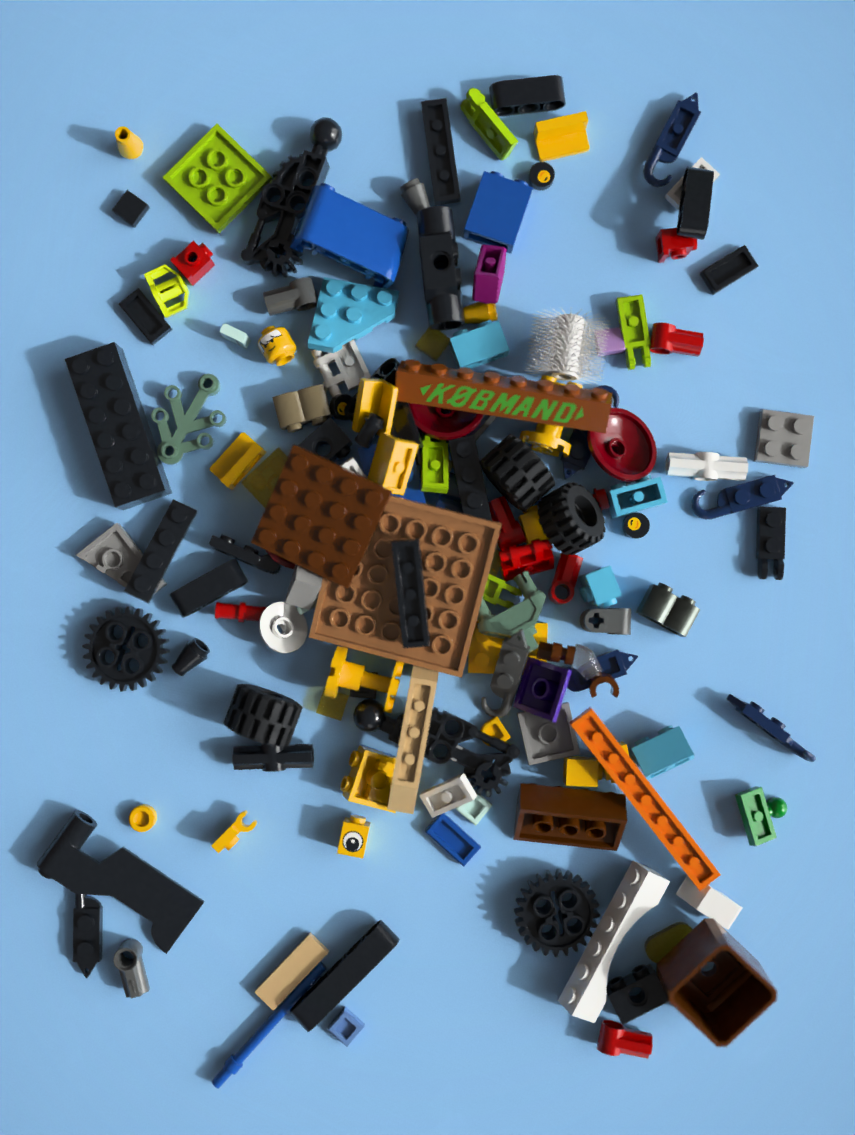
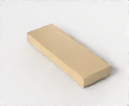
(291, 971)

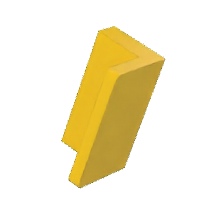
(561, 136)
(375, 397)
(237, 460)
(392, 462)

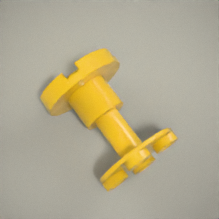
(547, 437)
(352, 676)

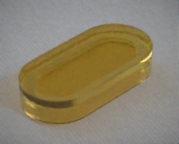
(663, 941)

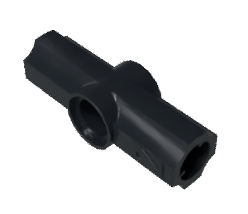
(273, 758)

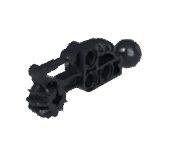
(288, 183)
(370, 717)

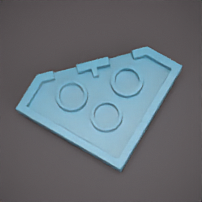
(348, 313)

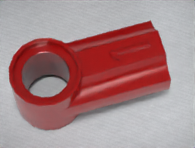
(668, 340)
(510, 530)
(566, 576)
(617, 1039)

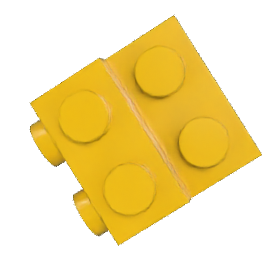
(369, 778)

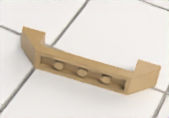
(413, 740)

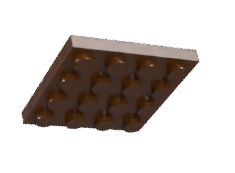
(321, 516)

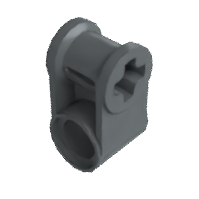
(609, 620)

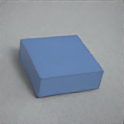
(346, 1026)

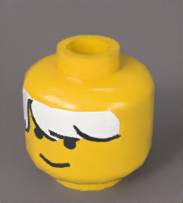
(277, 345)

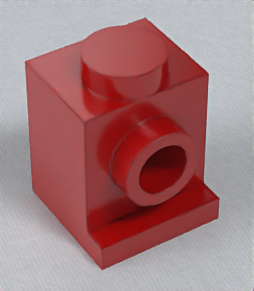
(673, 246)
(193, 270)

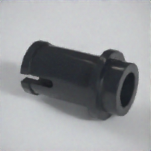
(369, 430)

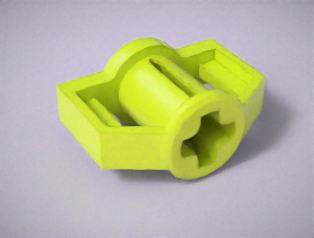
(168, 290)

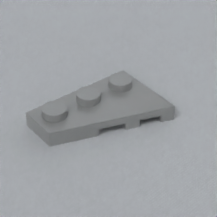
(115, 555)

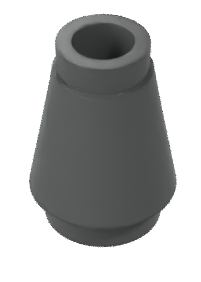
(415, 195)

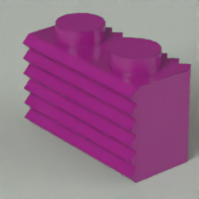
(489, 274)

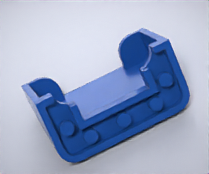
(351, 235)

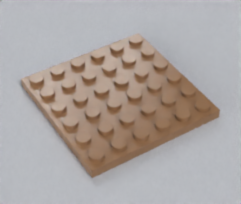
(455, 566)

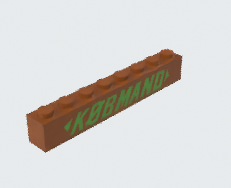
(503, 396)

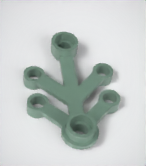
(186, 422)

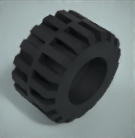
(571, 518)

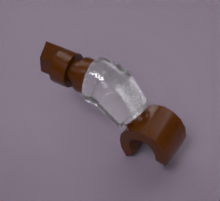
(582, 660)

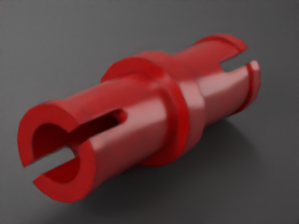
(238, 611)

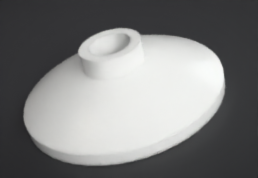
(292, 623)

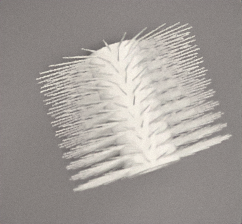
(567, 348)

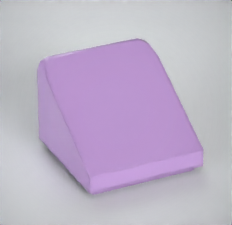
(615, 342)

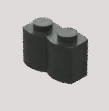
(668, 610)

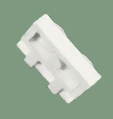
(349, 364)

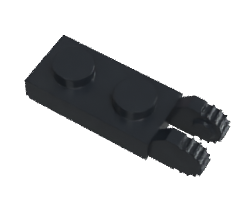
(770, 540)
(246, 555)

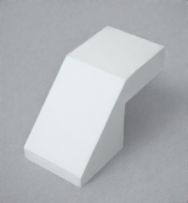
(710, 902)

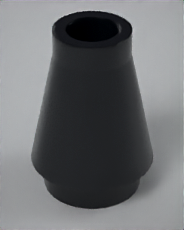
(191, 655)

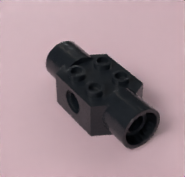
(437, 252)

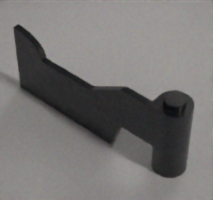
(122, 877)

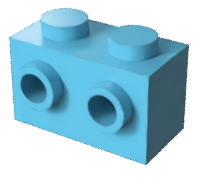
(479, 345)
(636, 497)
(599, 587)
(662, 752)

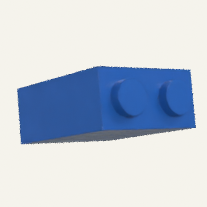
(497, 211)

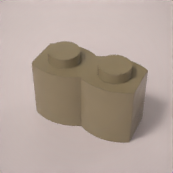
(302, 407)

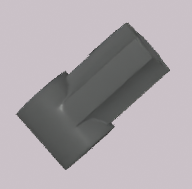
(298, 296)
(132, 970)

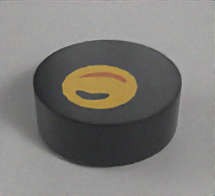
(541, 176)
(338, 405)
(636, 525)

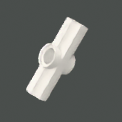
(706, 466)

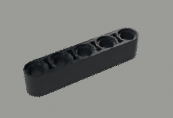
(344, 975)

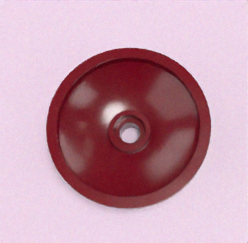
(444, 426)
(626, 448)

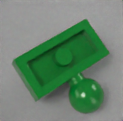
(757, 814)

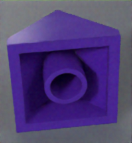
(542, 689)

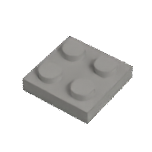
(784, 438)
(548, 739)

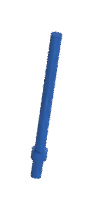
(234, 1062)

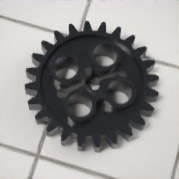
(104, 640)
(534, 918)

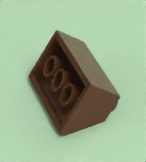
(570, 816)

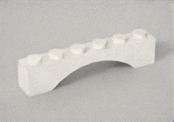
(636, 895)

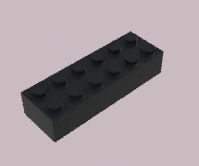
(118, 426)

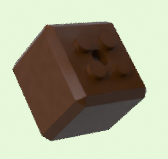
(721, 999)

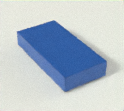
(453, 838)

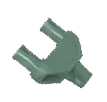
(518, 617)

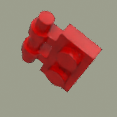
(530, 557)

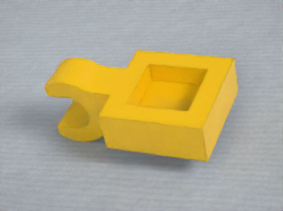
(229, 838)

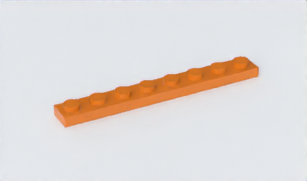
(644, 798)

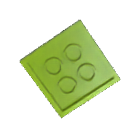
(217, 178)

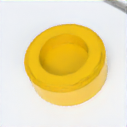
(142, 818)

